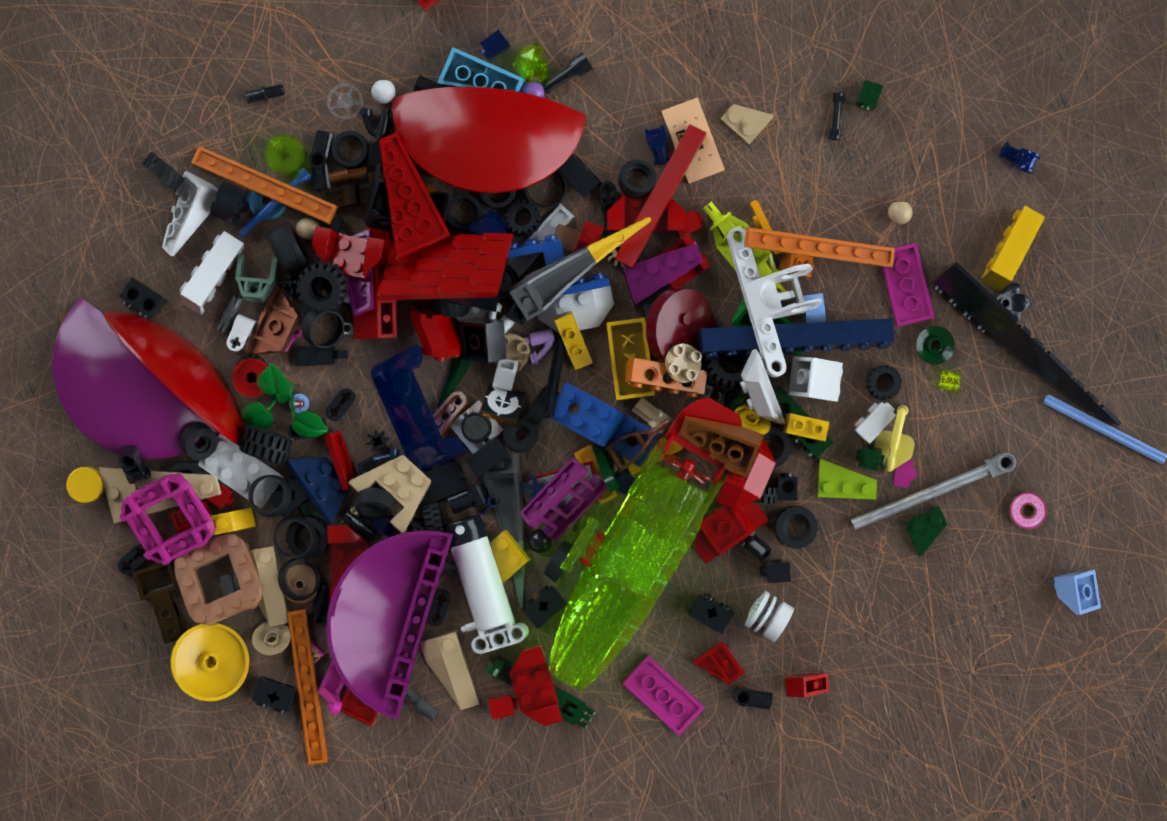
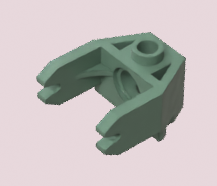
(248, 285)

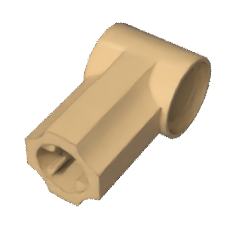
(650, 413)

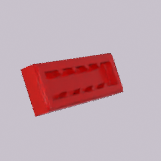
(340, 458)

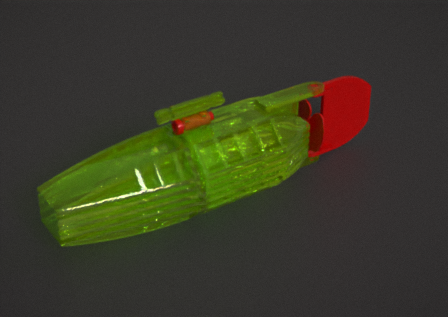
(636, 554)

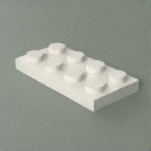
(240, 471)

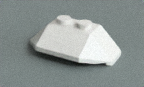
(587, 306)
(760, 390)

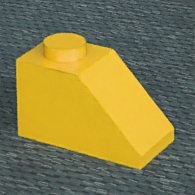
(233, 520)

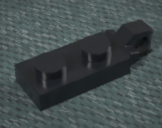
(318, 356)

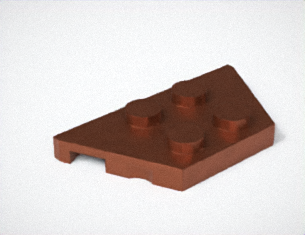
(274, 325)

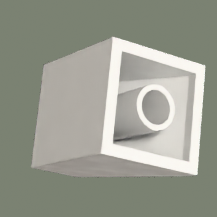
(815, 378)

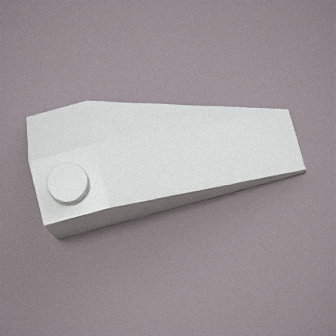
(190, 211)

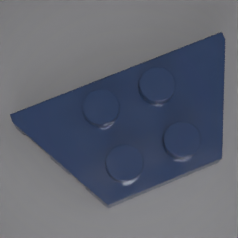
(320, 484)

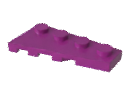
(660, 271)
(361, 290)

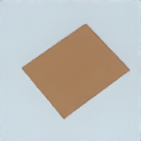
(568, 236)

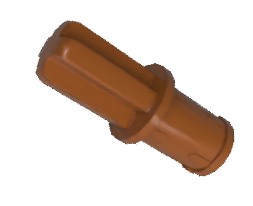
(348, 174)

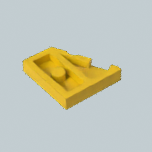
(508, 555)

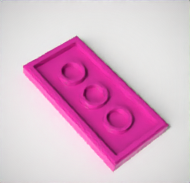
(908, 287)
(663, 695)

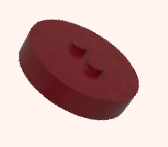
(676, 320)

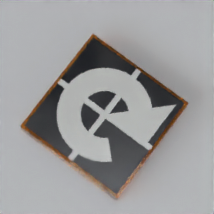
(502, 404)

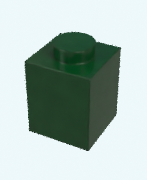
(869, 95)

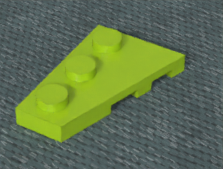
(844, 483)

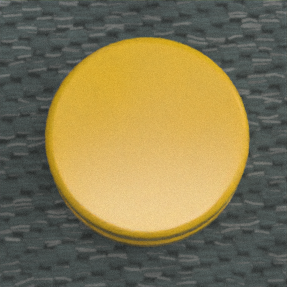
(85, 484)

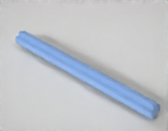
(1105, 429)

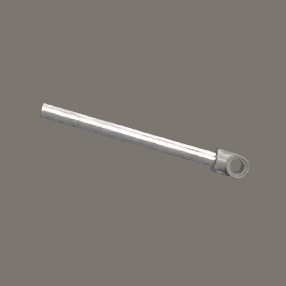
(992, 467)

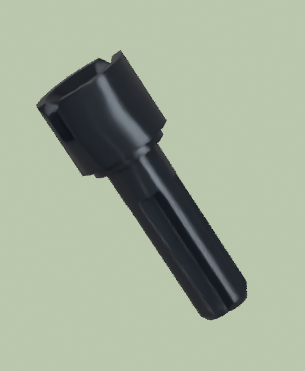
(578, 66)

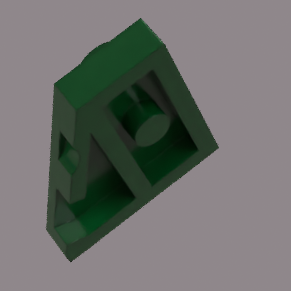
(925, 529)

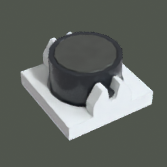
(475, 429)

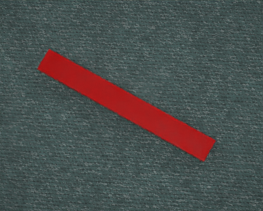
(662, 194)

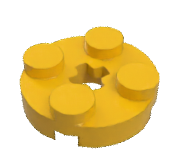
(760, 425)

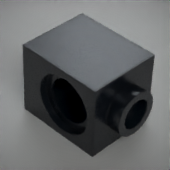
(792, 495)

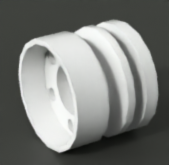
(769, 616)

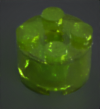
(278, 146)

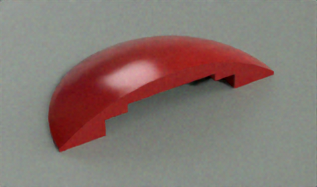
(486, 136)
(181, 369)

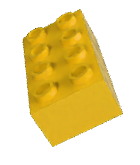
(627, 341)

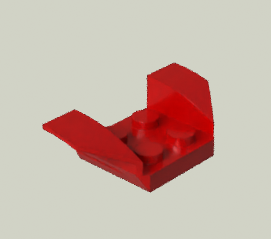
(627, 210)
(350, 252)
(726, 529)
(344, 549)
(535, 687)

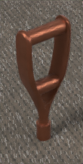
(640, 439)

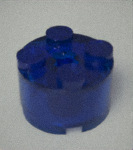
(490, 224)

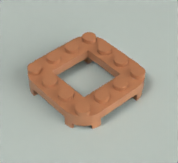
(229, 605)

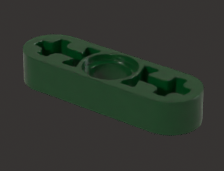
(606, 468)

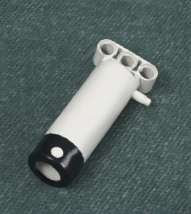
(482, 585)

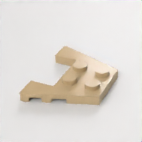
(404, 483)

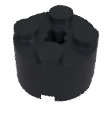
(230, 202)

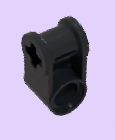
(134, 467)

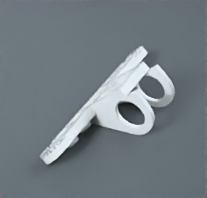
(764, 300)

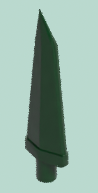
(455, 375)

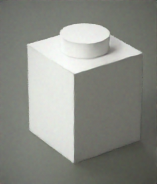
(505, 374)

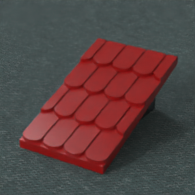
(457, 270)

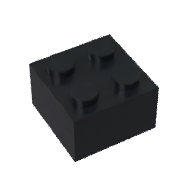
(483, 340)

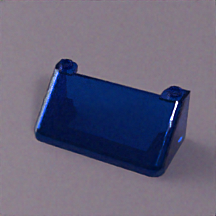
(410, 411)

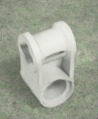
(242, 330)

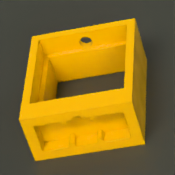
(806, 427)

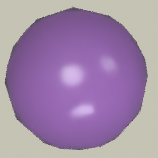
(533, 88)

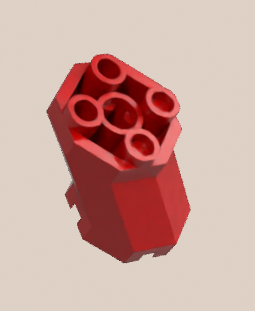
(435, 332)

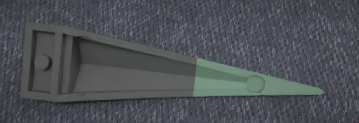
(506, 483)

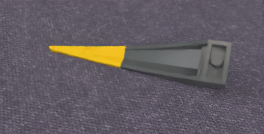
(545, 285)

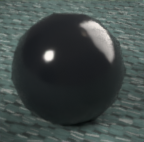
(539, 541)

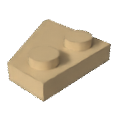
(746, 122)

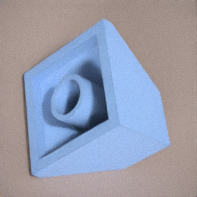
(1078, 591)

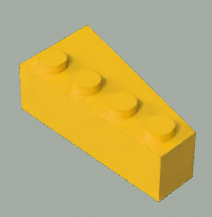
(1013, 248)

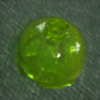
(530, 63)

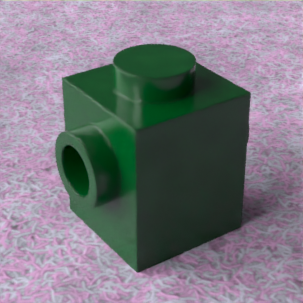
(870, 457)

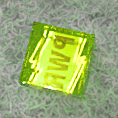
(950, 380)

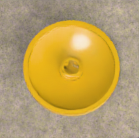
(209, 662)

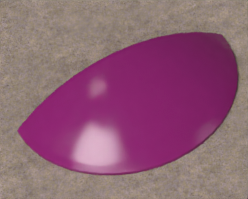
(113, 392)
(381, 615)

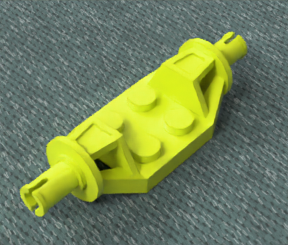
(763, 258)

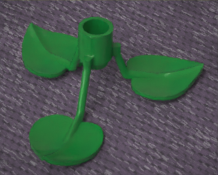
(274, 382)

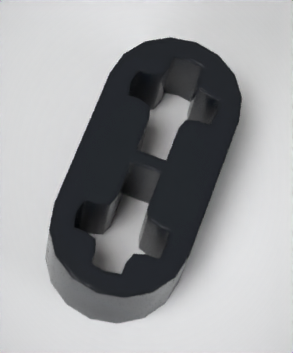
(344, 407)
(128, 557)
(443, 609)

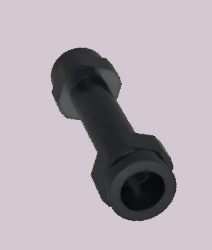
(838, 99)

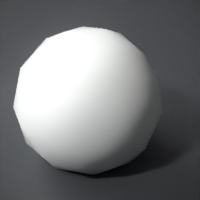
(383, 91)

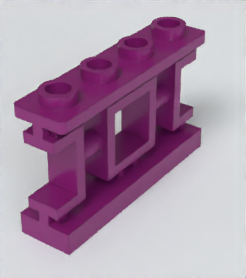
(556, 491)

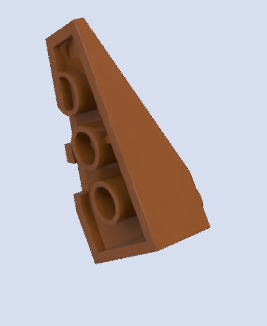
(727, 443)

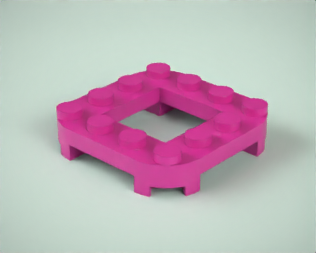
(181, 490)

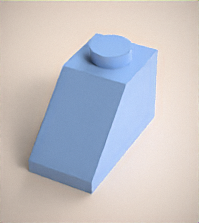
(816, 314)

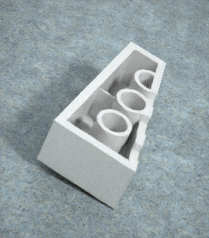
(210, 272)

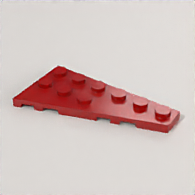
(411, 208)

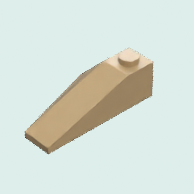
(272, 600)
(449, 664)

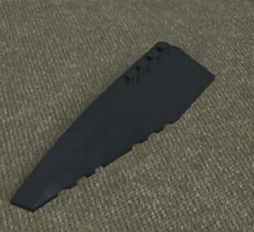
(1002, 326)

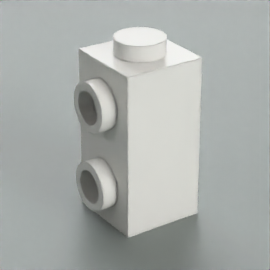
(878, 418)

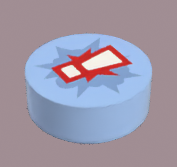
(301, 403)

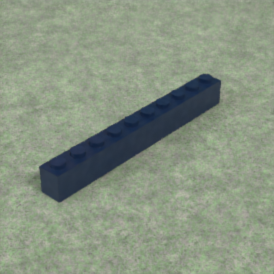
(800, 337)

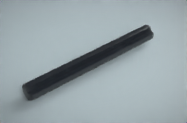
(554, 378)

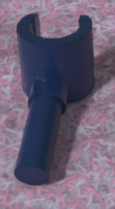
(392, 454)
(490, 504)

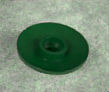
(944, 341)

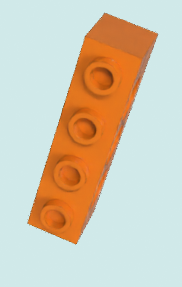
(636, 376)

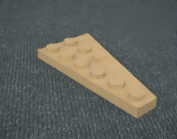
(118, 488)

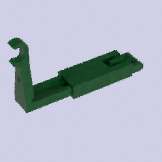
(501, 670)

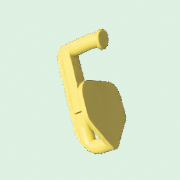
(896, 446)

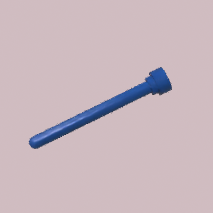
(301, 176)

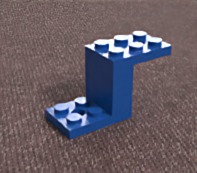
(553, 252)
(600, 422)

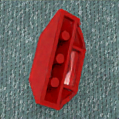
(742, 490)

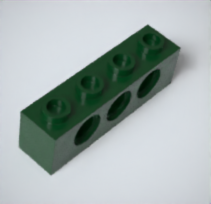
(813, 449)

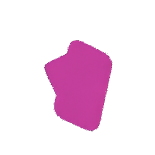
(904, 474)

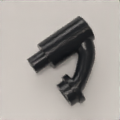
(382, 126)

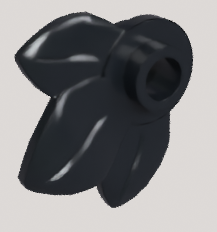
(1014, 300)

